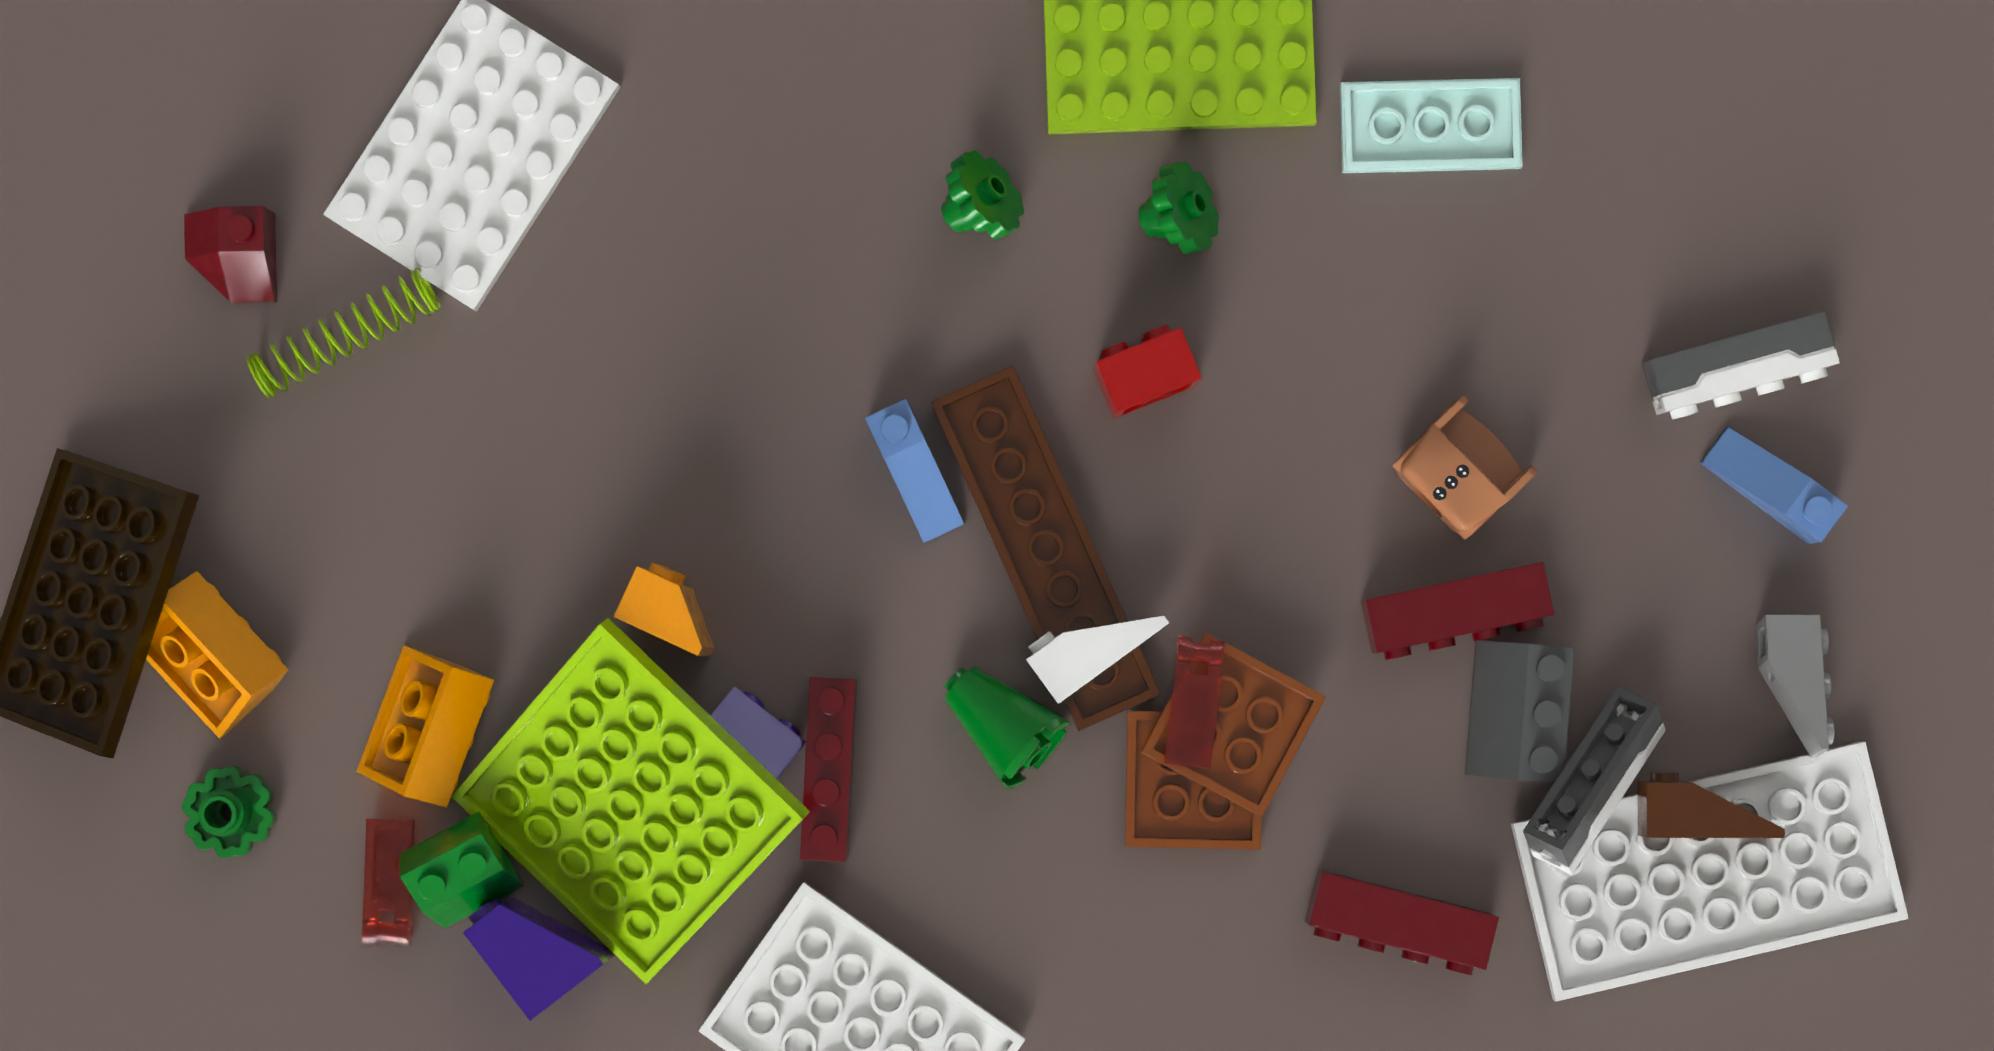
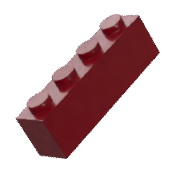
(1458, 608)
(828, 769)
(1401, 920)

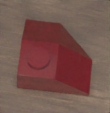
(234, 251)

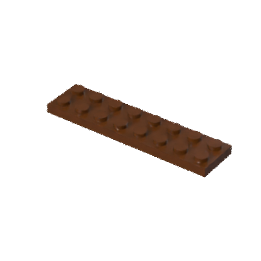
(1039, 532)

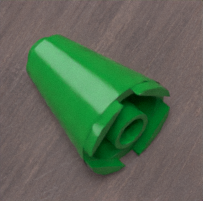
(1004, 723)

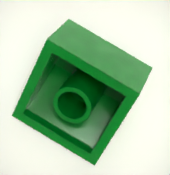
(458, 871)

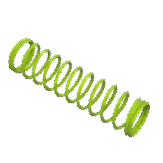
(268, 383)

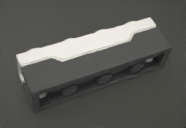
(1741, 363)
(1594, 780)

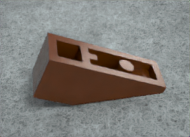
(1688, 811)

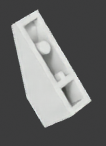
(1081, 655)

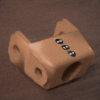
(1461, 470)

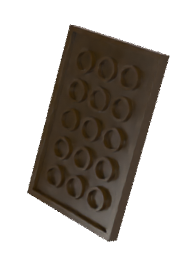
(88, 599)

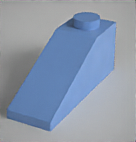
(914, 470)
(1774, 486)

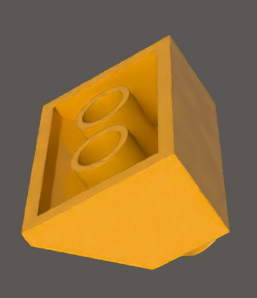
(665, 608)
(212, 655)
(425, 726)

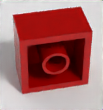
(1146, 371)

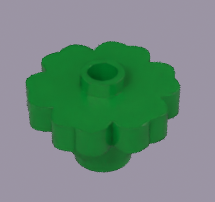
(981, 197)
(1180, 209)
(248, 802)

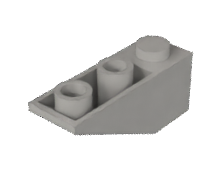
(1792, 665)

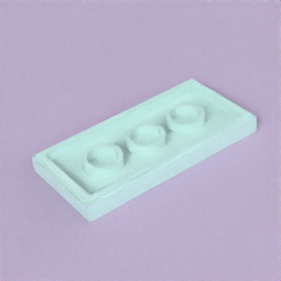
(1431, 125)

